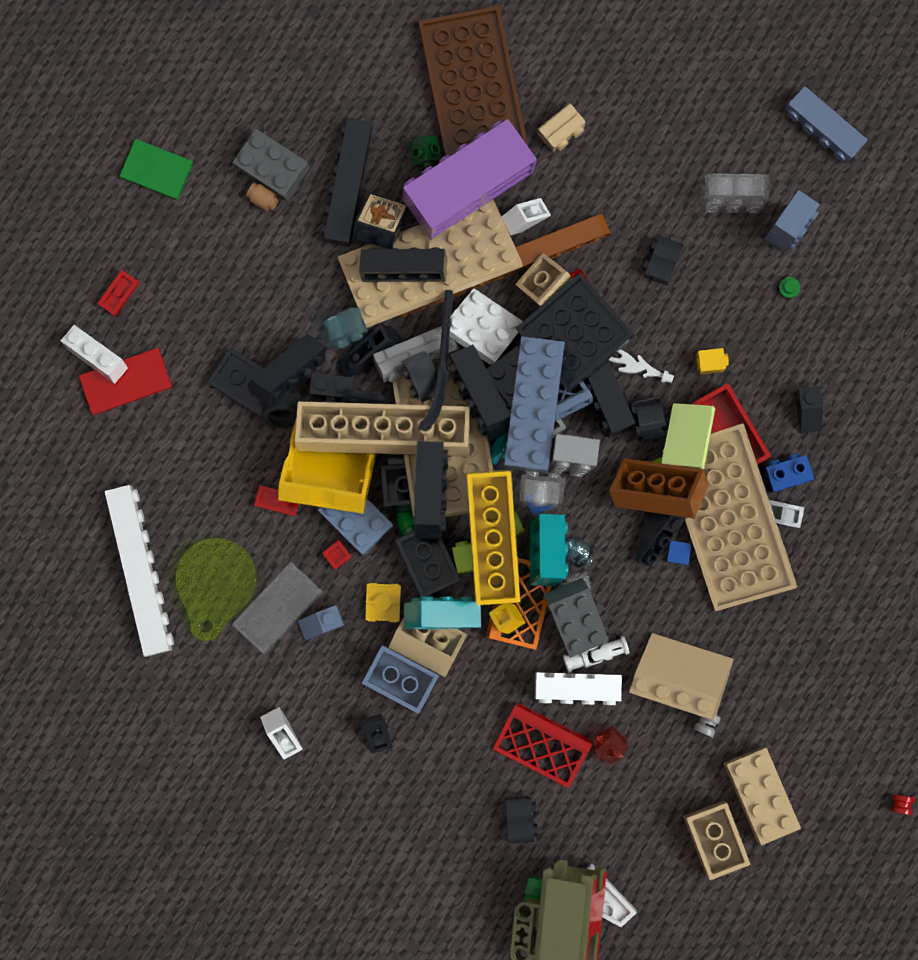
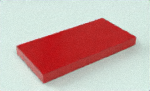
(143, 378)

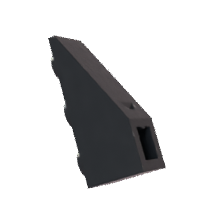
(656, 536)

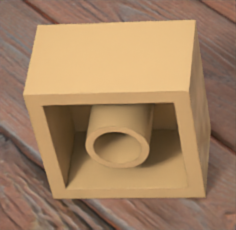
(543, 280)

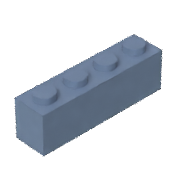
(825, 125)

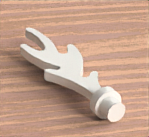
(635, 367)

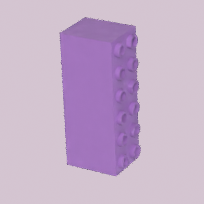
(468, 178)

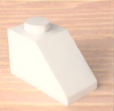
(525, 216)
(281, 733)

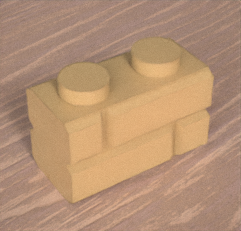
(561, 128)

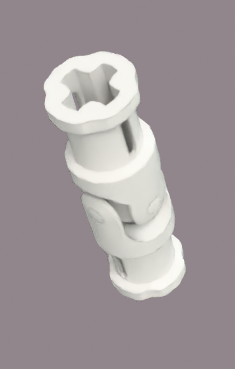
(604, 651)

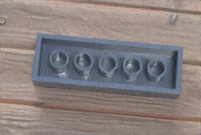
(534, 405)

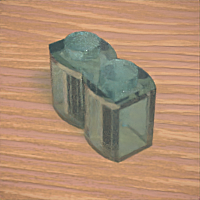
(345, 327)

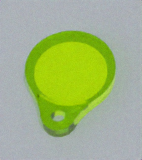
(215, 584)

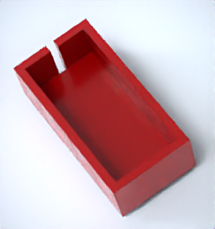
(731, 413)

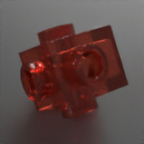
(610, 745)

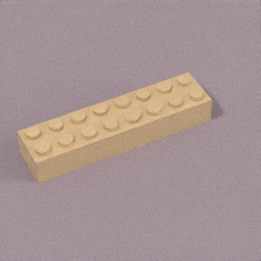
(378, 428)

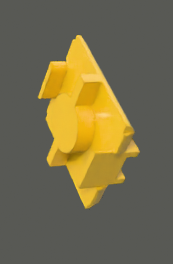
(383, 602)

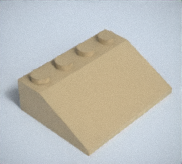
(682, 676)

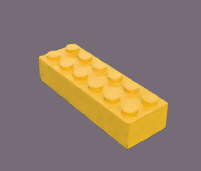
(493, 537)

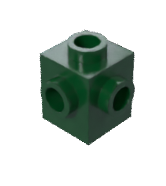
(425, 151)

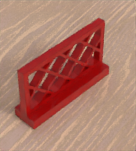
(547, 727)

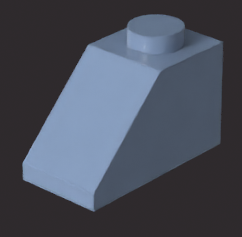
(321, 622)

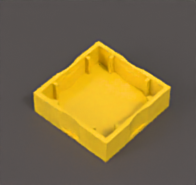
(326, 478)

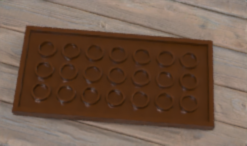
(470, 75)

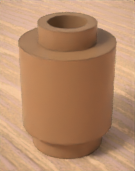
(262, 196)

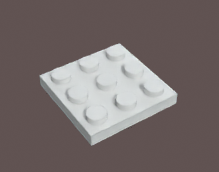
(484, 325)

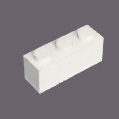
(94, 354)

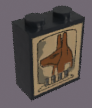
(380, 221)

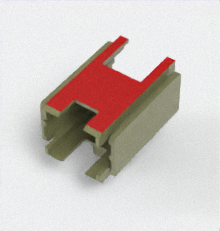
(565, 919)

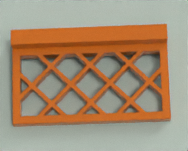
(493, 633)

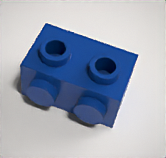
(788, 473)

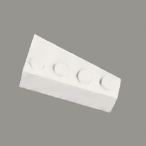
(577, 687)

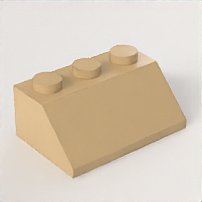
(429, 647)

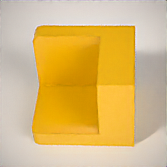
(507, 617)

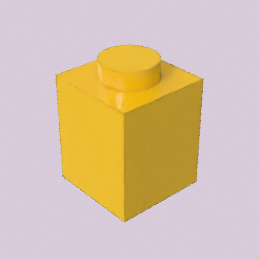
(711, 361)

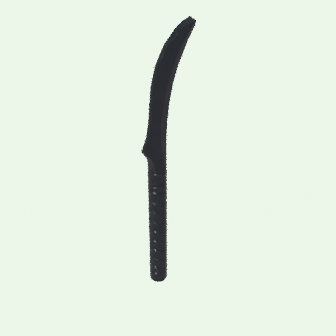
(443, 374)

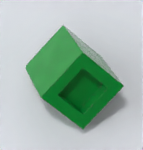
(533, 888)

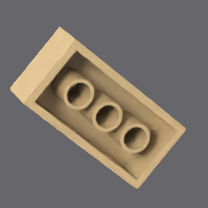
(762, 795)

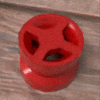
(902, 804)

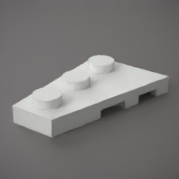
(615, 907)

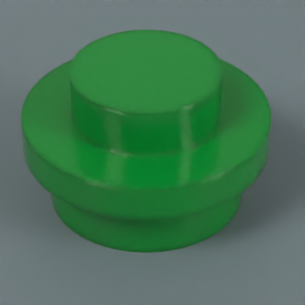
(789, 287)

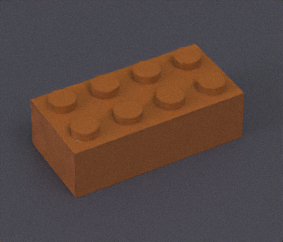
(659, 488)

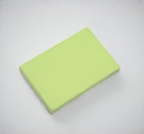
(688, 435)

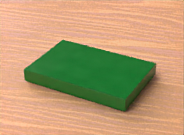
(156, 169)

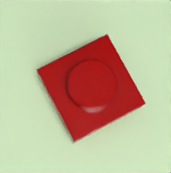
(337, 555)

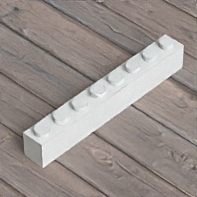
(138, 570)

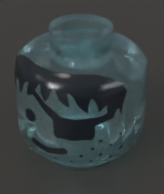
(579, 552)

